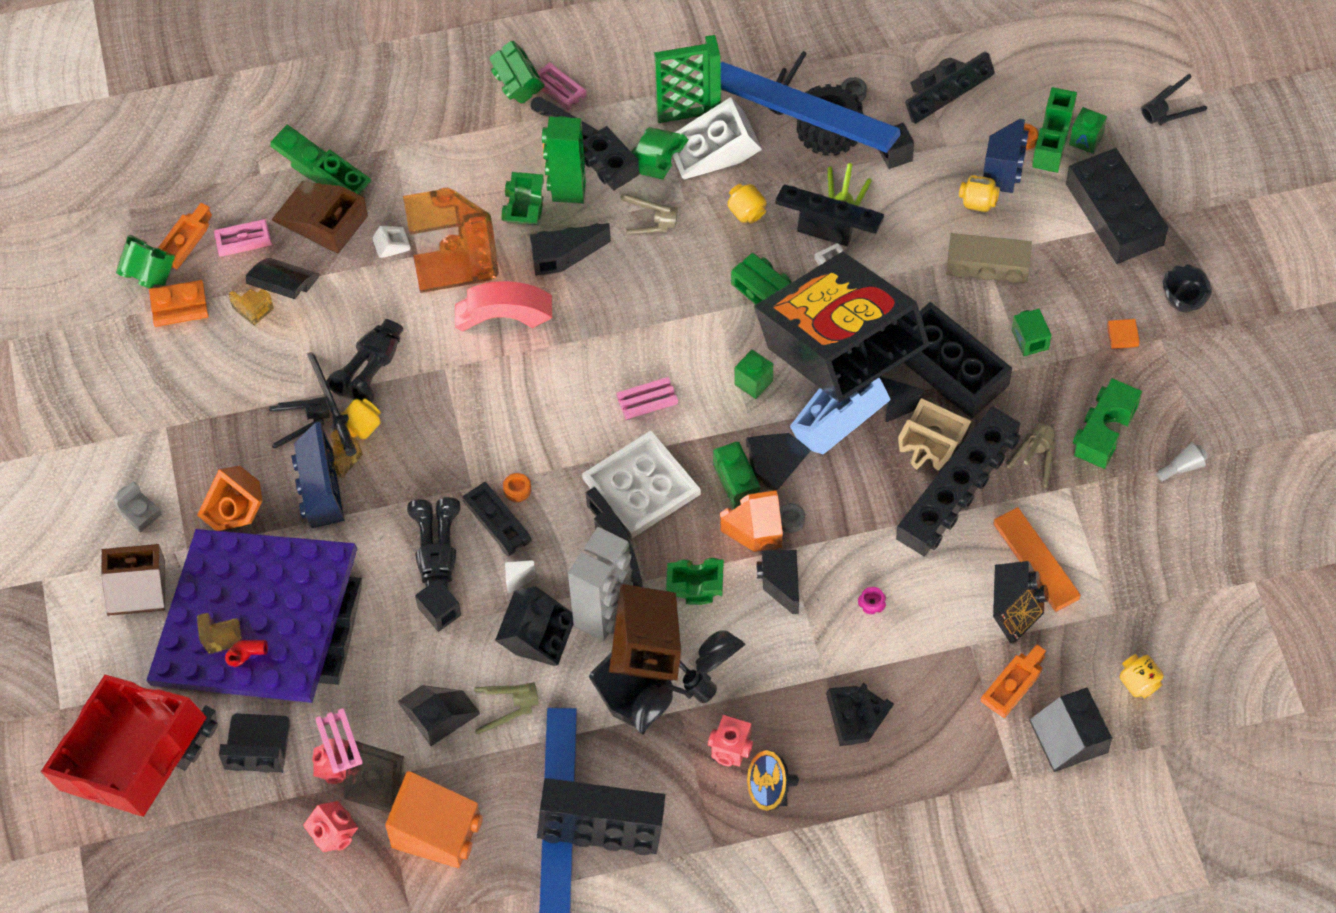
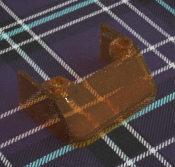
(462, 257)

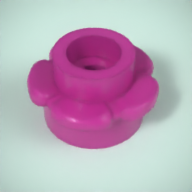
(875, 594)

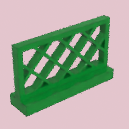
(708, 80)

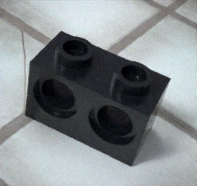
(610, 158)

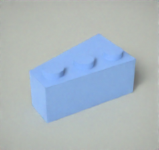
(827, 421)

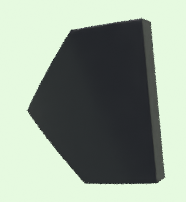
(775, 457)
(856, 713)

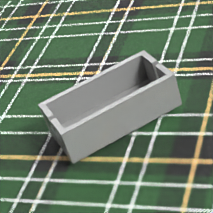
(597, 582)

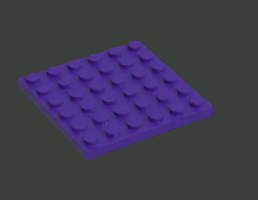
(277, 591)

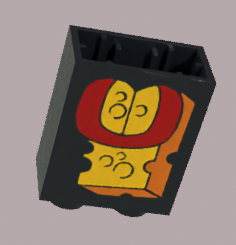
(842, 326)

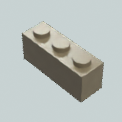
(989, 258)

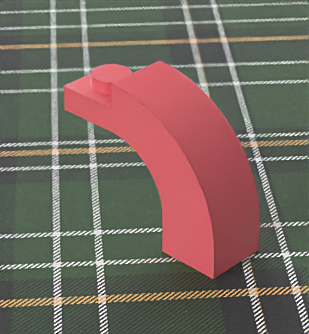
(503, 299)

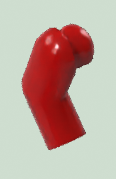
(243, 650)

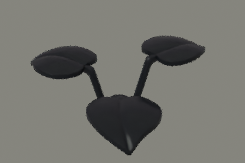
(655, 700)

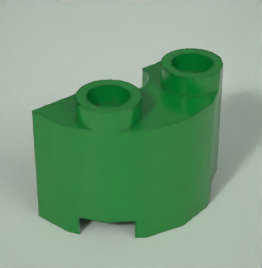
(656, 151)
(524, 198)
(144, 263)
(696, 582)

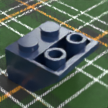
(1006, 155)

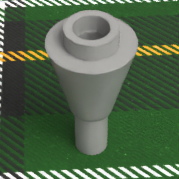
(1189, 459)

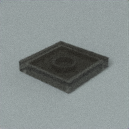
(377, 779)

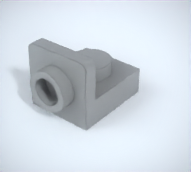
(136, 507)

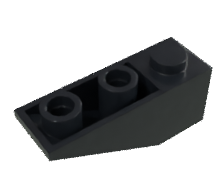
(563, 248)

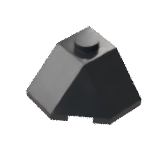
(438, 711)

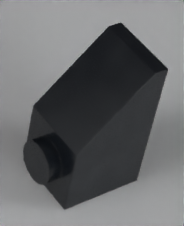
(780, 577)

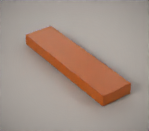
(1029, 547)

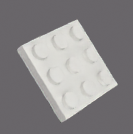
(642, 483)

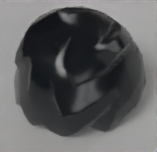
(1186, 288)

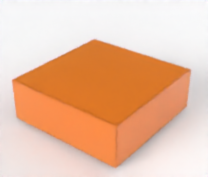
(1123, 333)

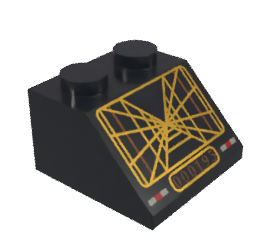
(1017, 598)

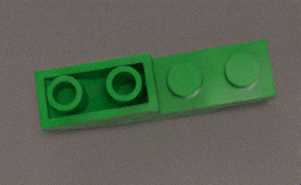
(316, 163)

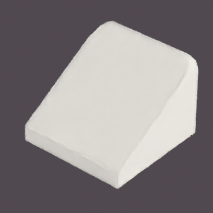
(390, 241)
(519, 574)

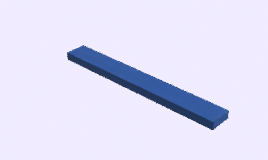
(808, 108)
(559, 765)

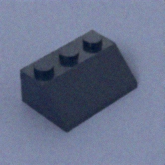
(317, 478)

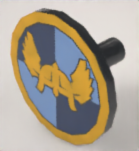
(769, 781)

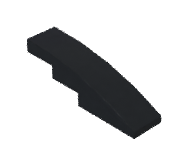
(608, 521)
(342, 634)

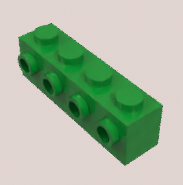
(564, 159)

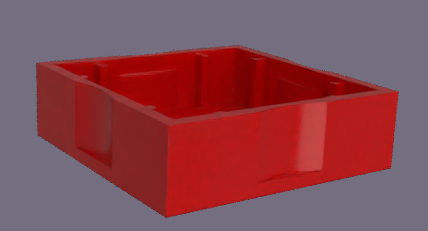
(124, 745)

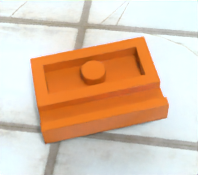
(178, 303)

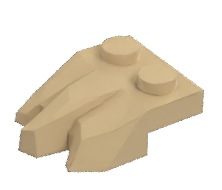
(932, 435)

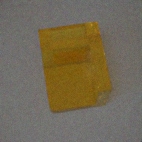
(252, 305)
(343, 462)
(219, 635)

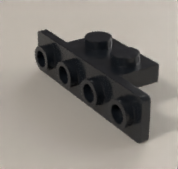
(946, 83)
(826, 216)

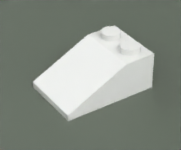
(716, 140)

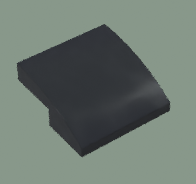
(281, 278)

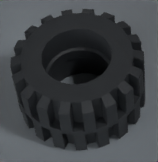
(824, 140)

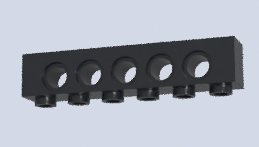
(992, 427)

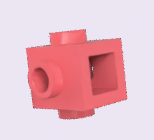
(731, 741)
(322, 766)
(331, 826)

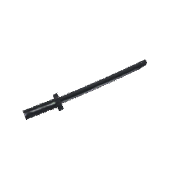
(339, 421)

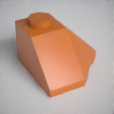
(231, 499)
(754, 522)

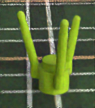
(844, 195)

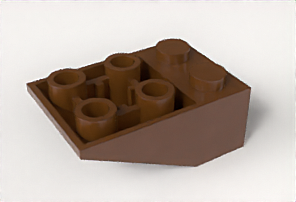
(323, 214)
(646, 634)

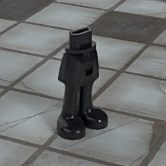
(376, 348)
(432, 559)

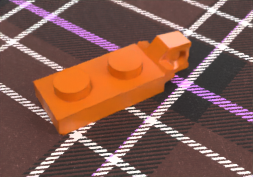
(186, 234)
(1014, 682)

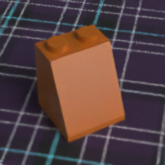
(432, 821)

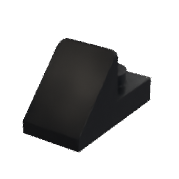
(903, 398)

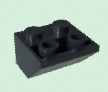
(535, 626)

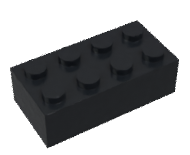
(1116, 205)
(959, 363)
(600, 816)

